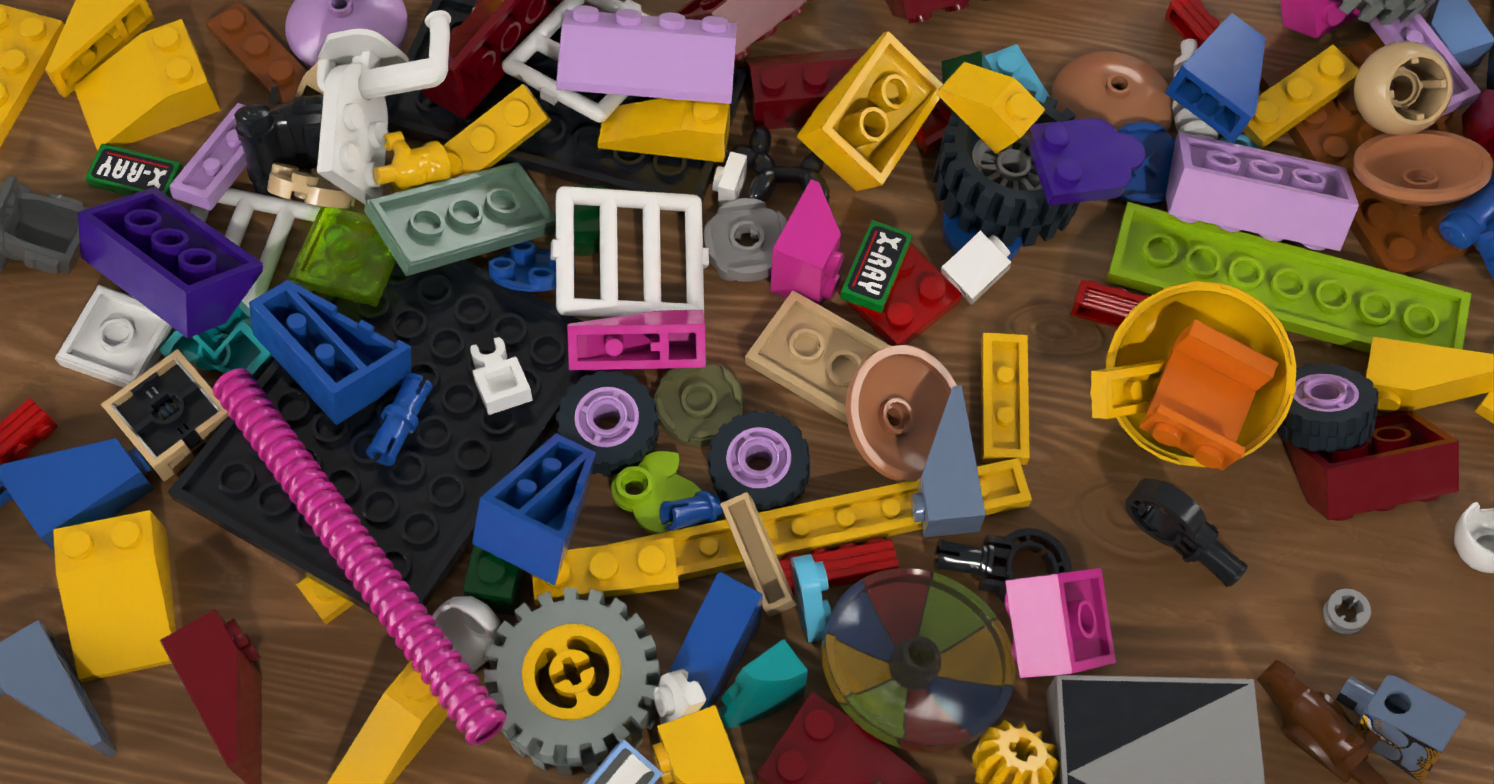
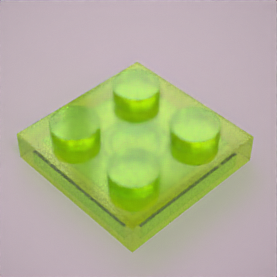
(344, 257)

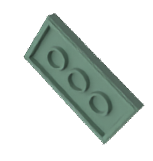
(461, 217)

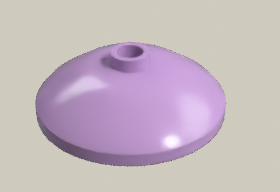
(312, 20)

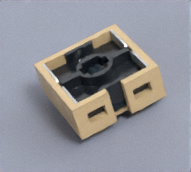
(167, 413)

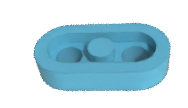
(808, 582)

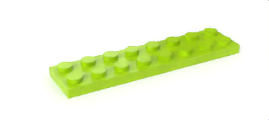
(1301, 287)

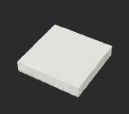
(114, 338)

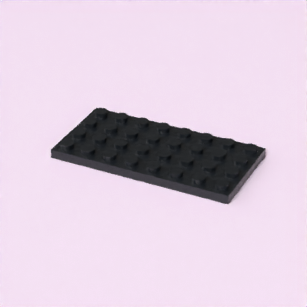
(565, 145)

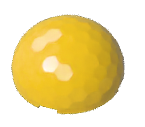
(1156, 322)

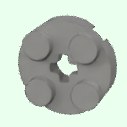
(725, 229)

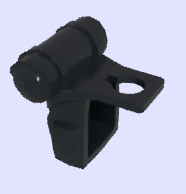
(279, 135)

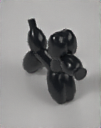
(769, 174)

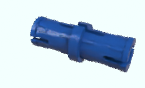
(399, 419)

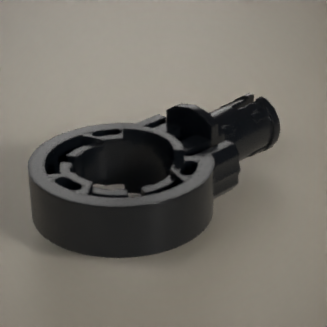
(1183, 528)
(1000, 550)

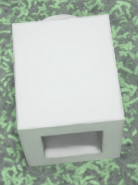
(977, 266)

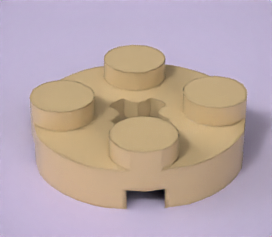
(311, 187)

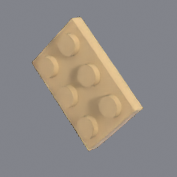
(812, 352)

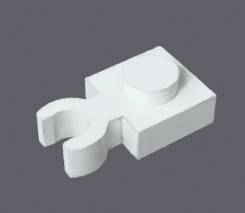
(499, 379)

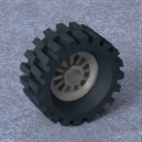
(998, 190)

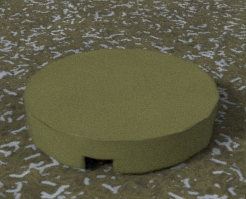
(697, 403)

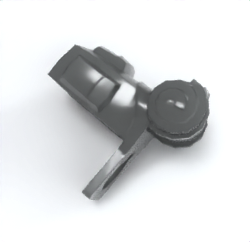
(38, 228)

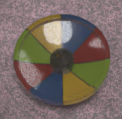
(918, 660)

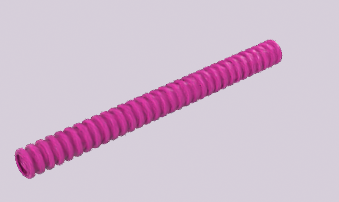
(360, 557)

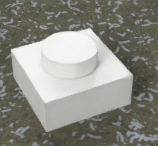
(731, 178)

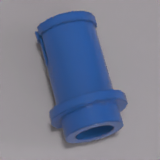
(691, 511)

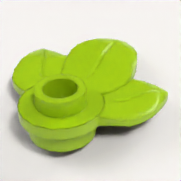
(658, 483)

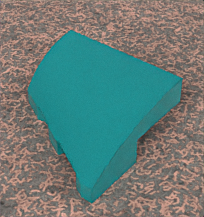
(224, 346)
(764, 687)

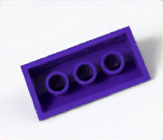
(167, 260)

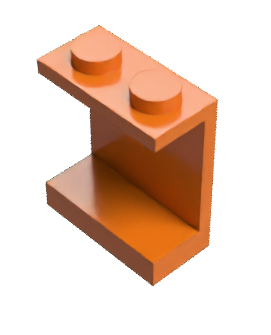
(1206, 395)

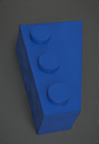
(326, 353)
(536, 508)

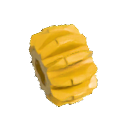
(1014, 757)

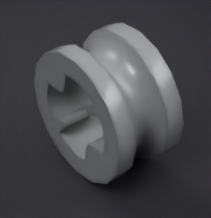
(1355, 600)

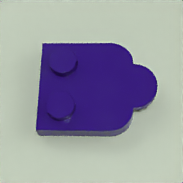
(1083, 159)

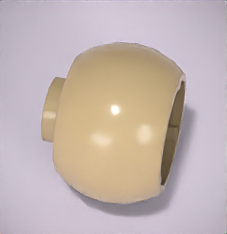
(1419, 93)

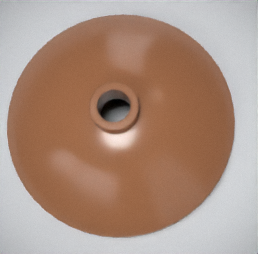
(1088, 90)
(1423, 167)
(913, 392)

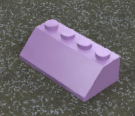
(646, 55)
(1260, 192)

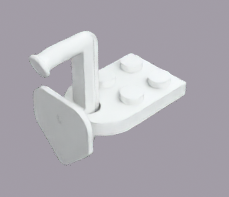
(355, 76)

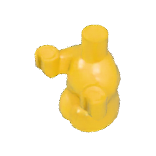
(412, 166)

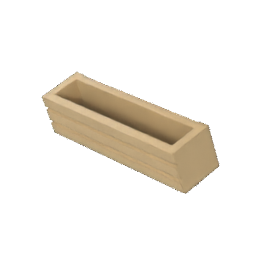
(758, 554)

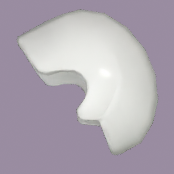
(1476, 538)
(470, 628)

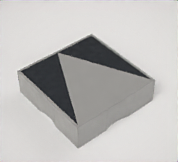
(1154, 730)

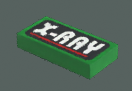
(131, 171)
(876, 266)

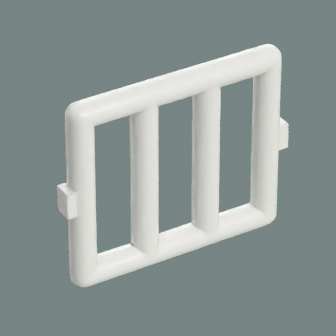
(540, 41)
(651, 203)
(245, 204)

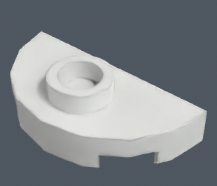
(677, 696)

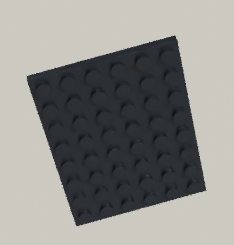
(430, 497)

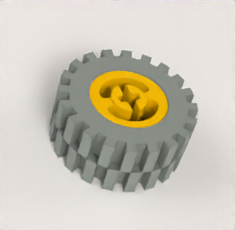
(595, 723)

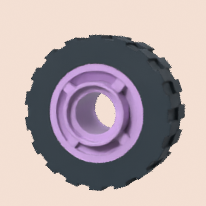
(610, 396)
(1330, 409)
(760, 437)

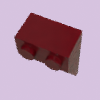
(225, 687)
(832, 749)

